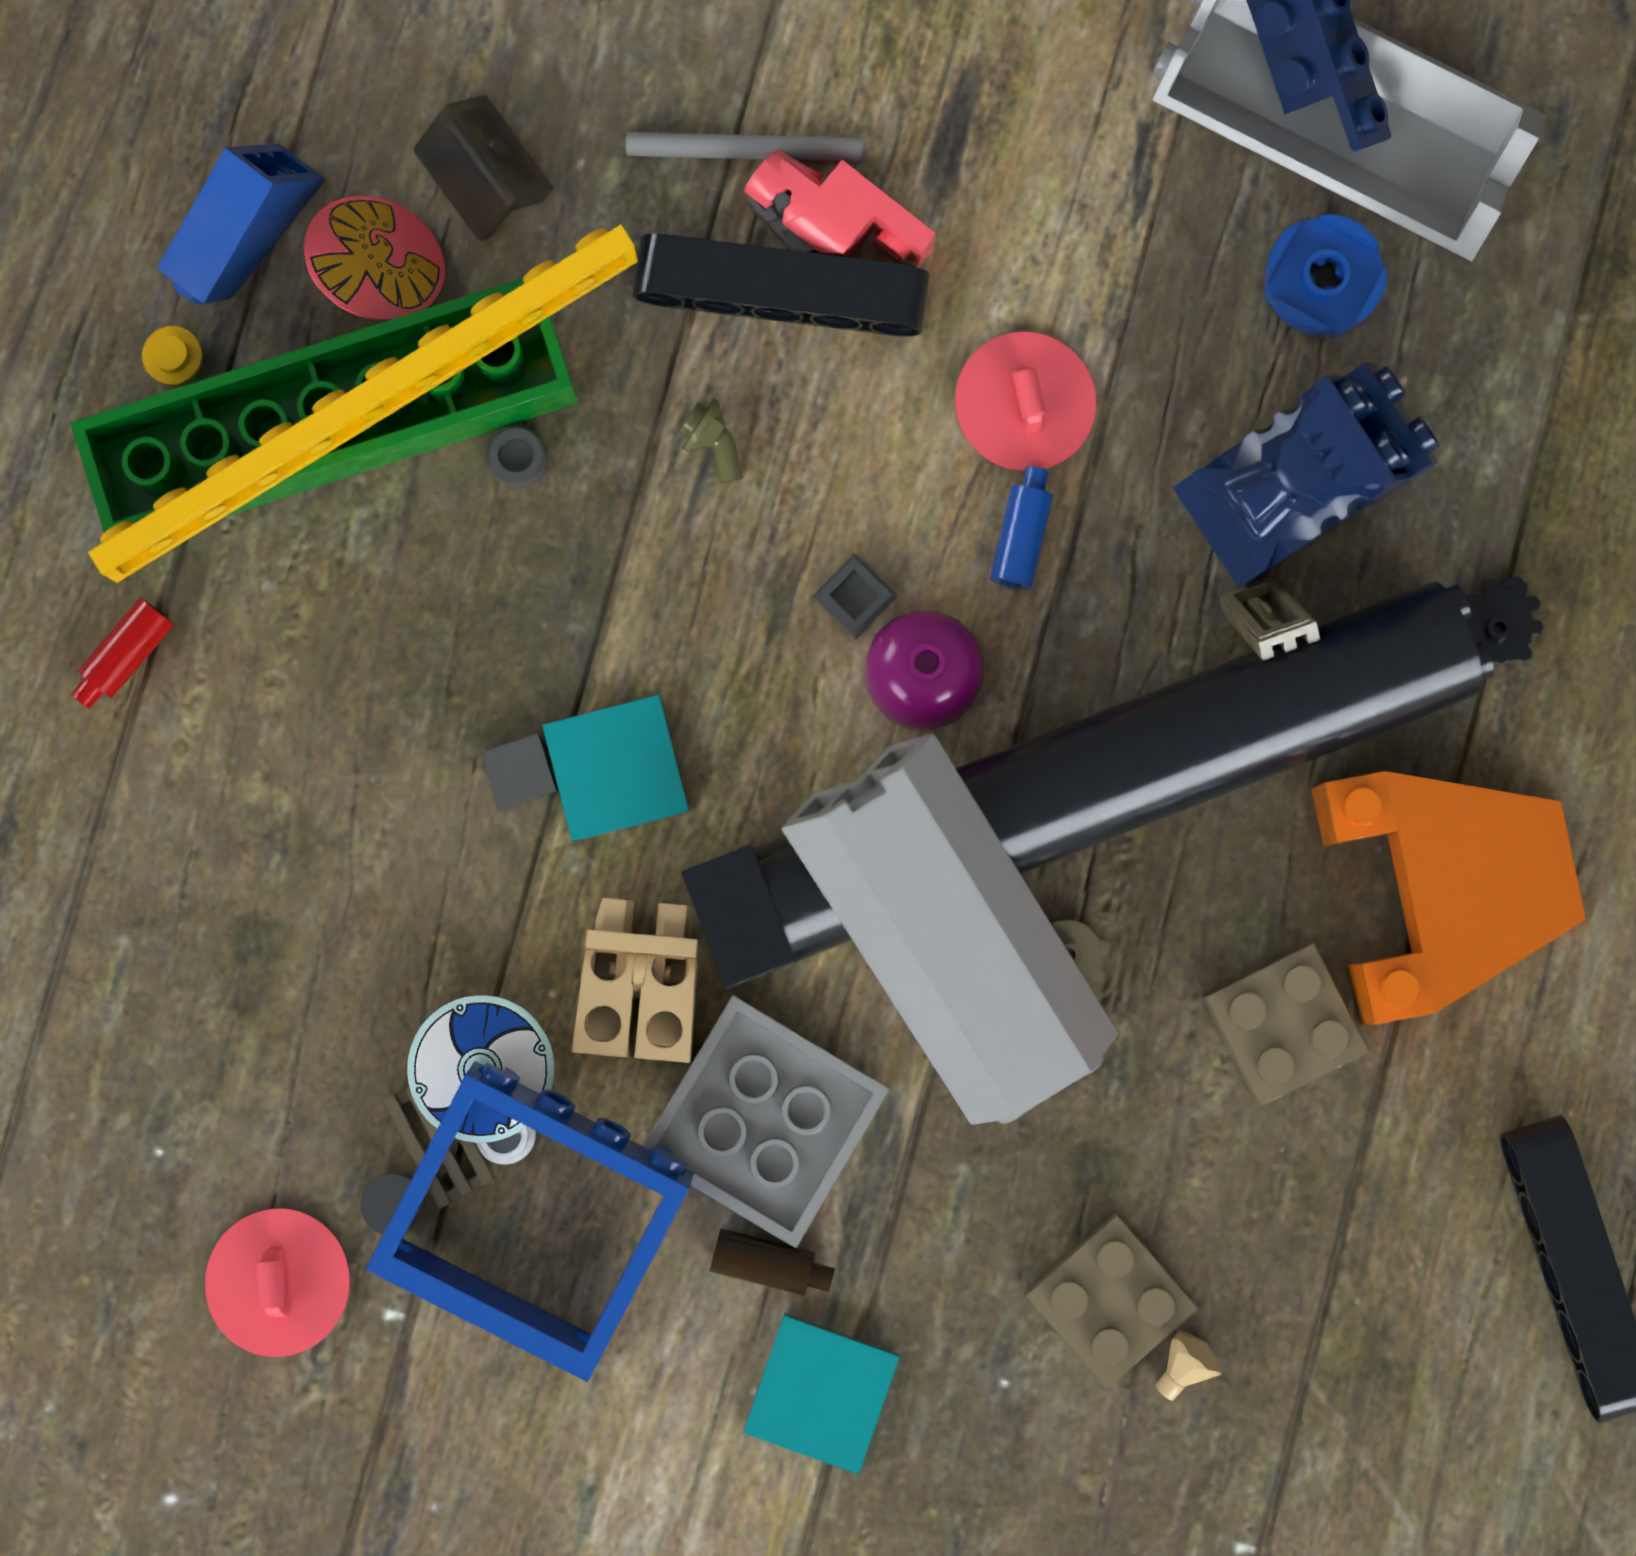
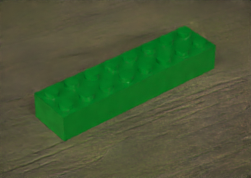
(177, 435)

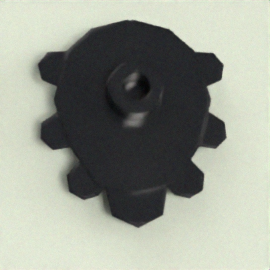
(1504, 619)

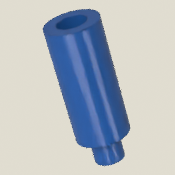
(1022, 531)

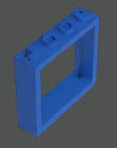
(489, 1305)

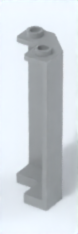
(1449, 143)
(952, 932)

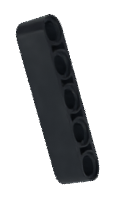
(781, 285)
(1576, 1263)

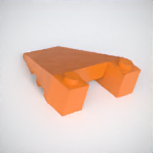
(1476, 879)

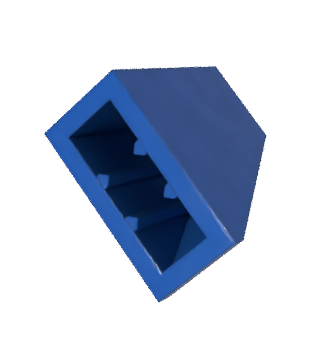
(237, 220)

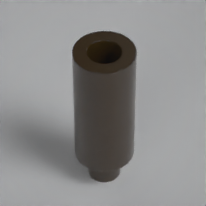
(769, 1263)

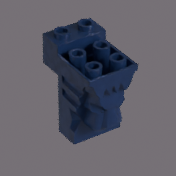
(1308, 471)

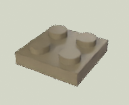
(1285, 1025)
(1110, 1301)

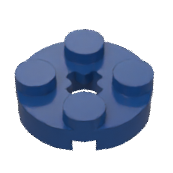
(1358, 266)

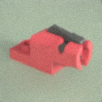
(833, 214)

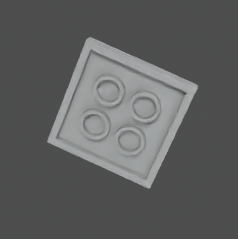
(766, 1120)

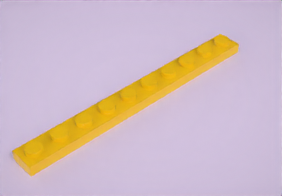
(344, 415)

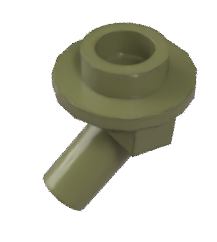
(706, 429)

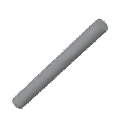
(743, 146)

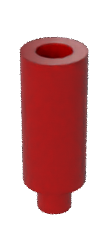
(121, 652)

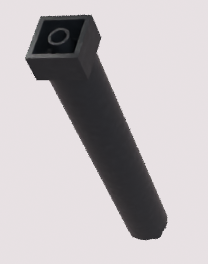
(1137, 763)

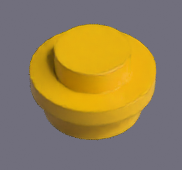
(172, 356)

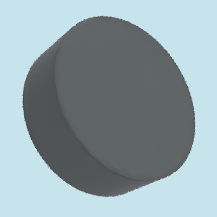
(517, 456)
(382, 1199)

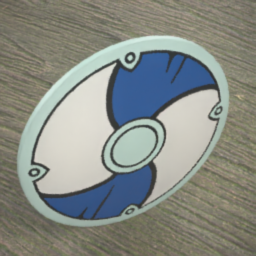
(484, 1032)

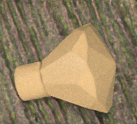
(1188, 1364)

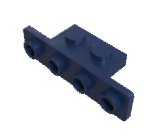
(1319, 55)

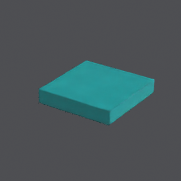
(615, 768)
(821, 1393)

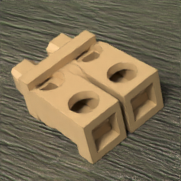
(642, 967)

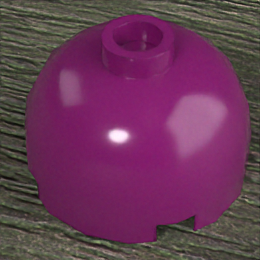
(924, 670)

